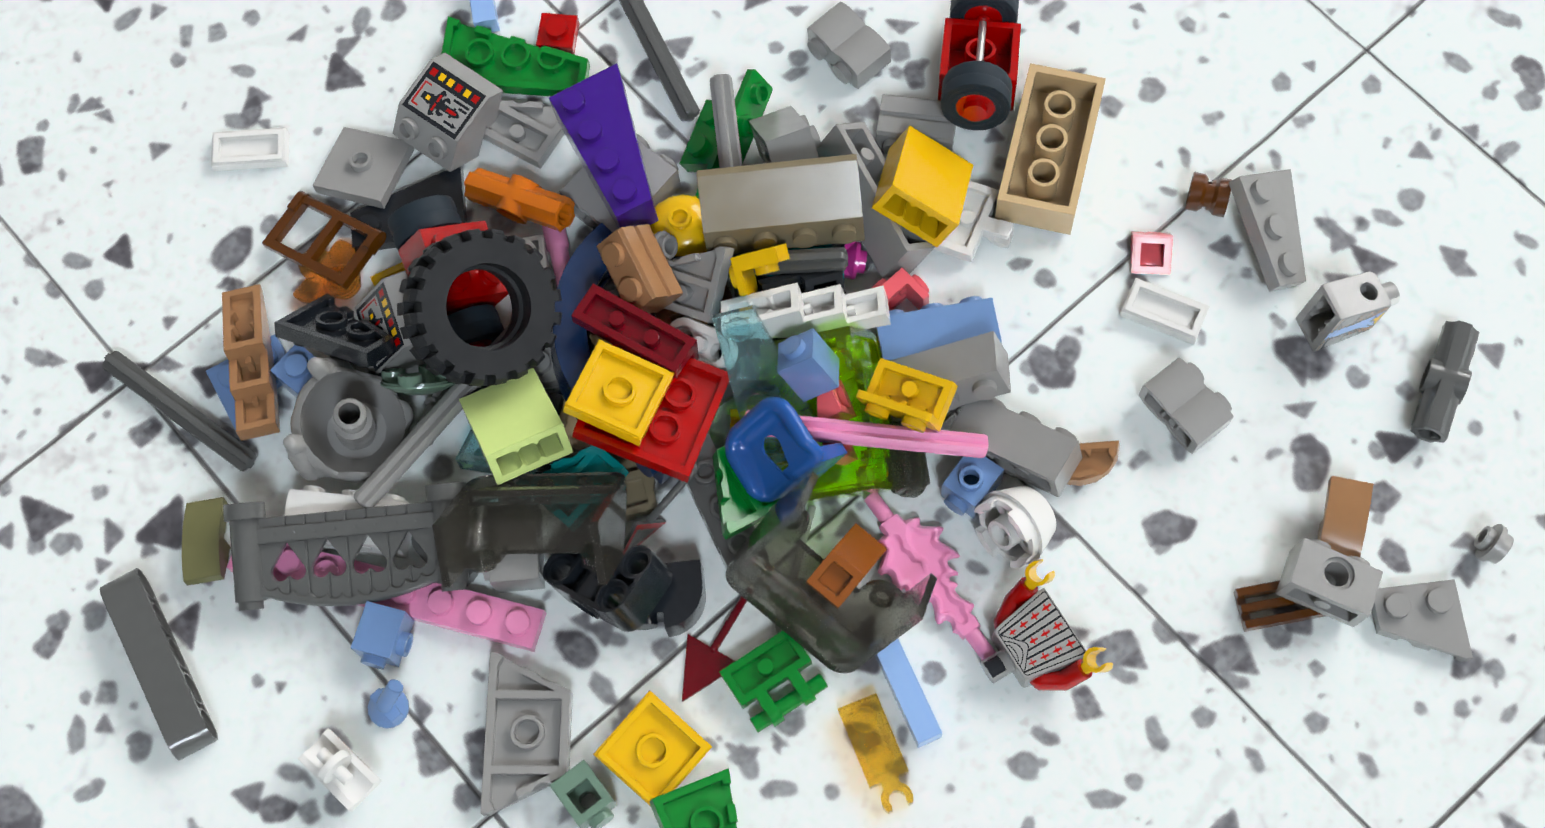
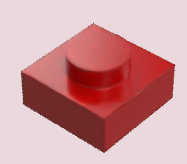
(558, 31)

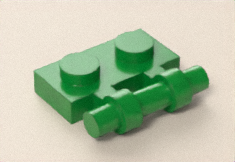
(764, 670)

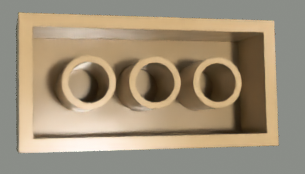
(1049, 149)

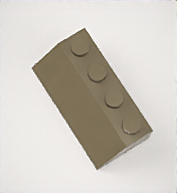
(782, 203)

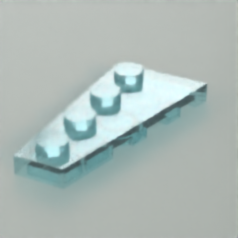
(752, 368)

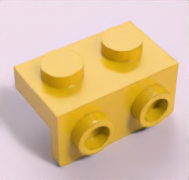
(908, 395)

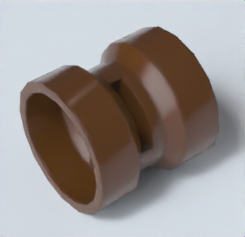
(1207, 194)

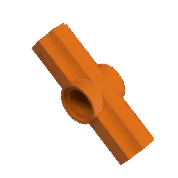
(519, 199)

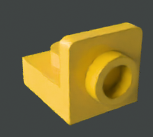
(762, 260)

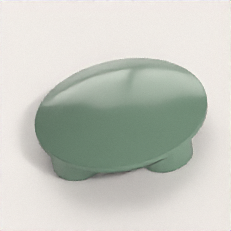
(415, 383)

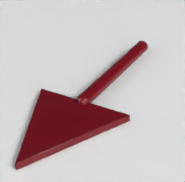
(705, 661)

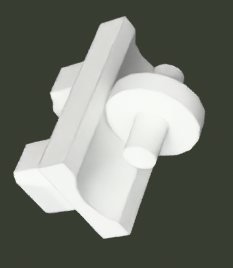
(340, 770)

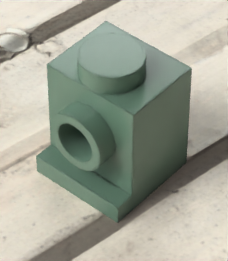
(574, 786)

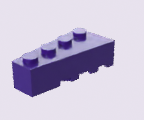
(604, 138)

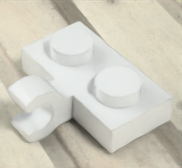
(977, 223)

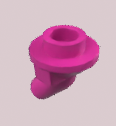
(856, 260)

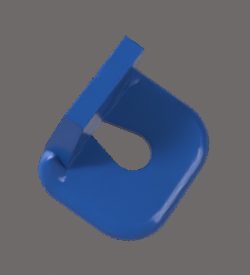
(753, 467)

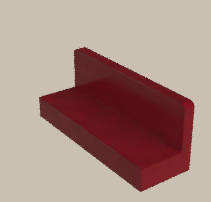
(634, 330)

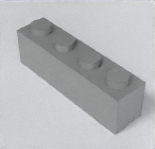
(885, 241)

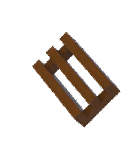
(1269, 621)

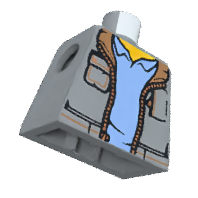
(1345, 309)

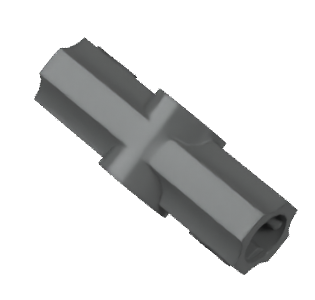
(1445, 381)

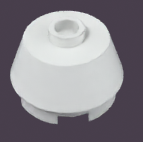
(1015, 524)

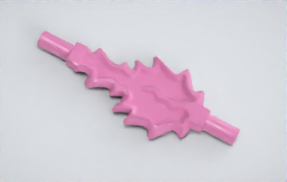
(914, 554)

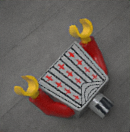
(1038, 641)

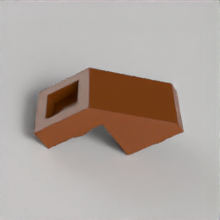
(846, 565)

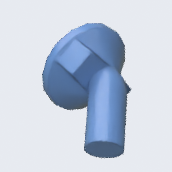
(388, 705)

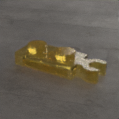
(876, 748)

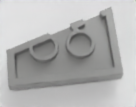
(1272, 225)

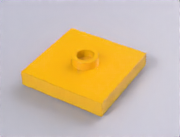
(618, 392)
(652, 749)

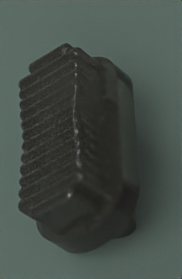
(907, 471)

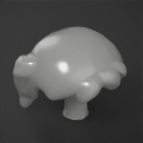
(344, 423)

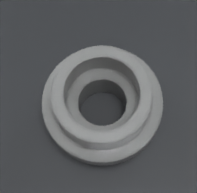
(1493, 543)

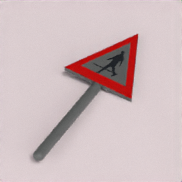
(644, 529)

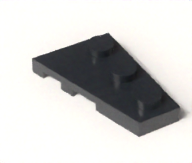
(441, 184)
(335, 332)

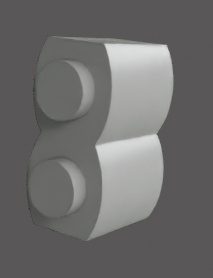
(848, 45)
(1186, 404)

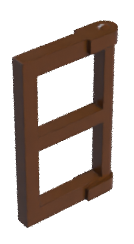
(374, 240)

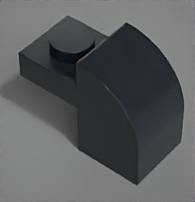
(683, 600)

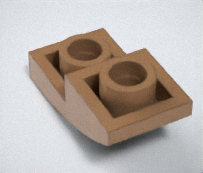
(1346, 515)

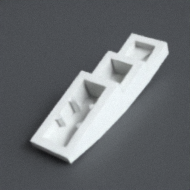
(790, 312)

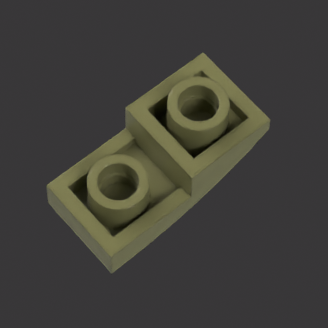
(203, 542)

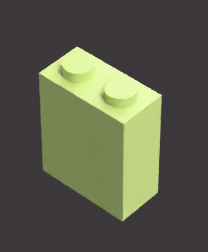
(516, 426)

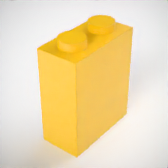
(923, 186)

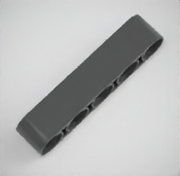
(158, 664)

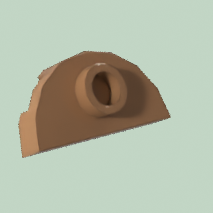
(1096, 462)

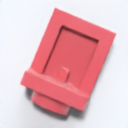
(904, 286)

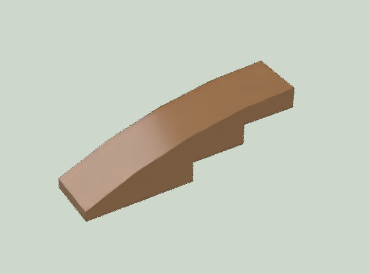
(250, 361)

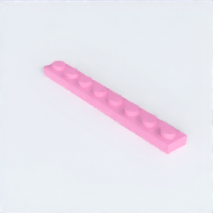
(453, 610)

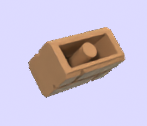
(639, 268)

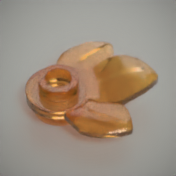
(316, 286)

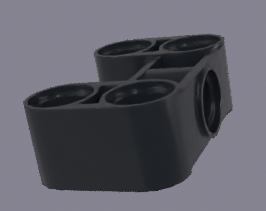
(627, 597)

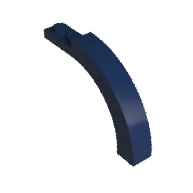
(571, 345)

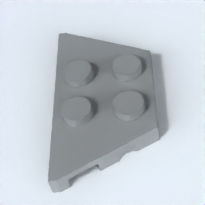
(523, 734)

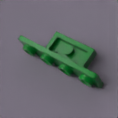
(750, 104)

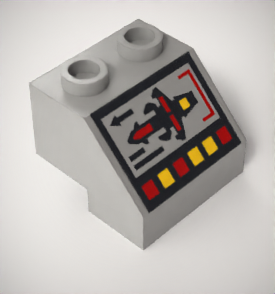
(447, 112)
(381, 310)

